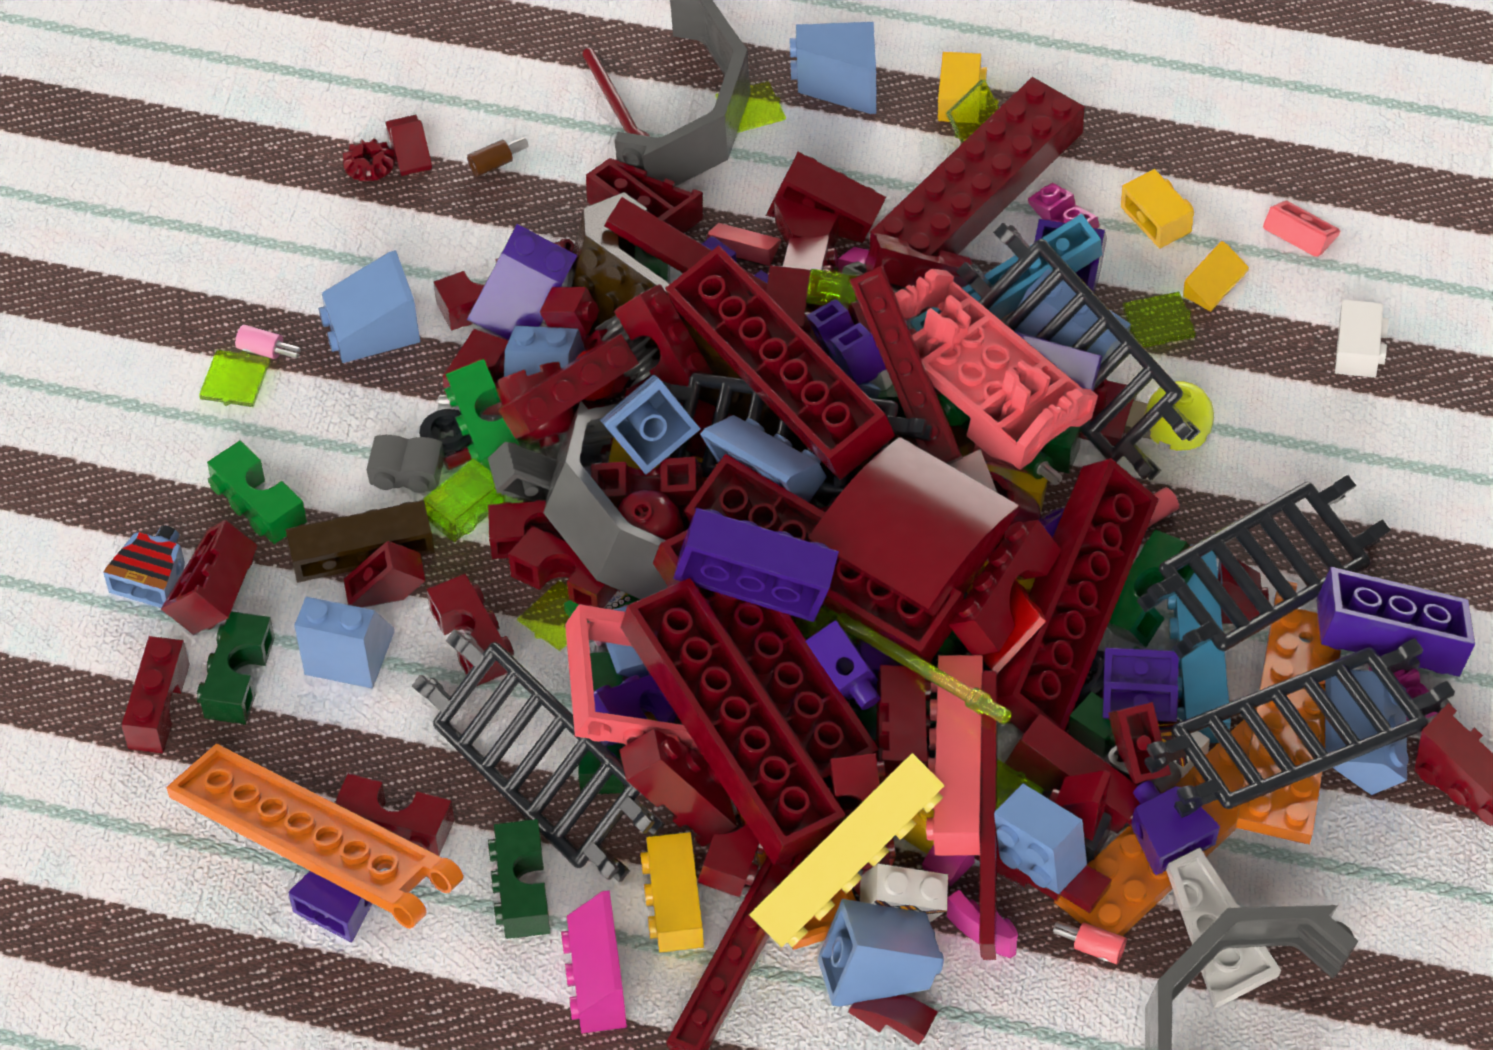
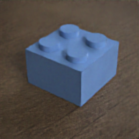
(1040, 839)

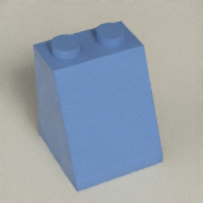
(836, 63)
(370, 311)
(650, 424)
(342, 641)
(878, 953)

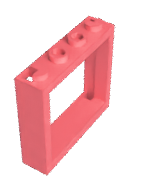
(598, 726)

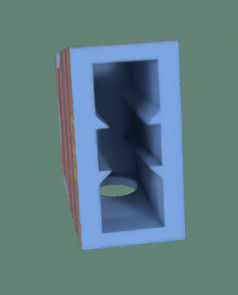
(146, 567)

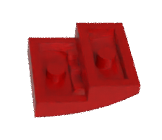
(1027, 621)

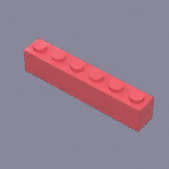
(956, 761)

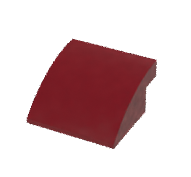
(915, 525)

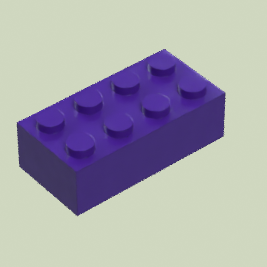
(756, 564)
(1385, 614)

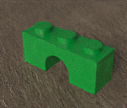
(473, 393)
(269, 511)

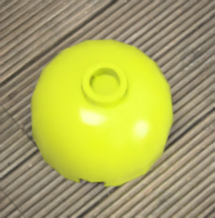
(1194, 406)

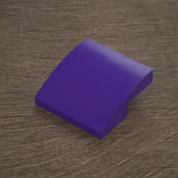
(1141, 678)

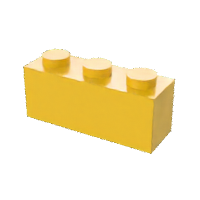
(672, 892)

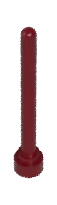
(611, 93)

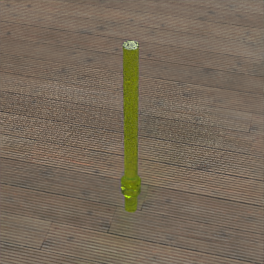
(974, 698)

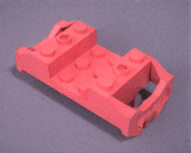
(992, 372)

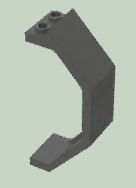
(711, 137)
(590, 522)
(1303, 927)

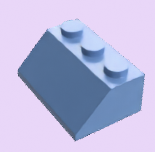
(1075, 327)
(766, 455)
(1380, 767)

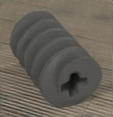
(637, 346)

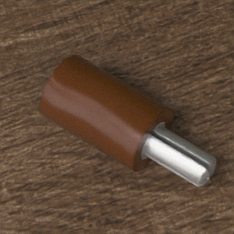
(494, 155)

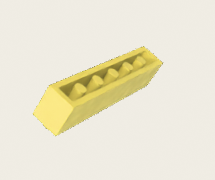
(846, 850)

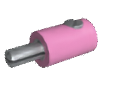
(263, 343)

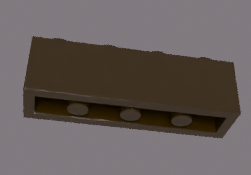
(348, 541)

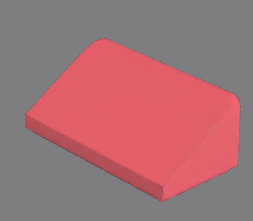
(1300, 228)
(746, 243)

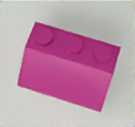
(594, 966)

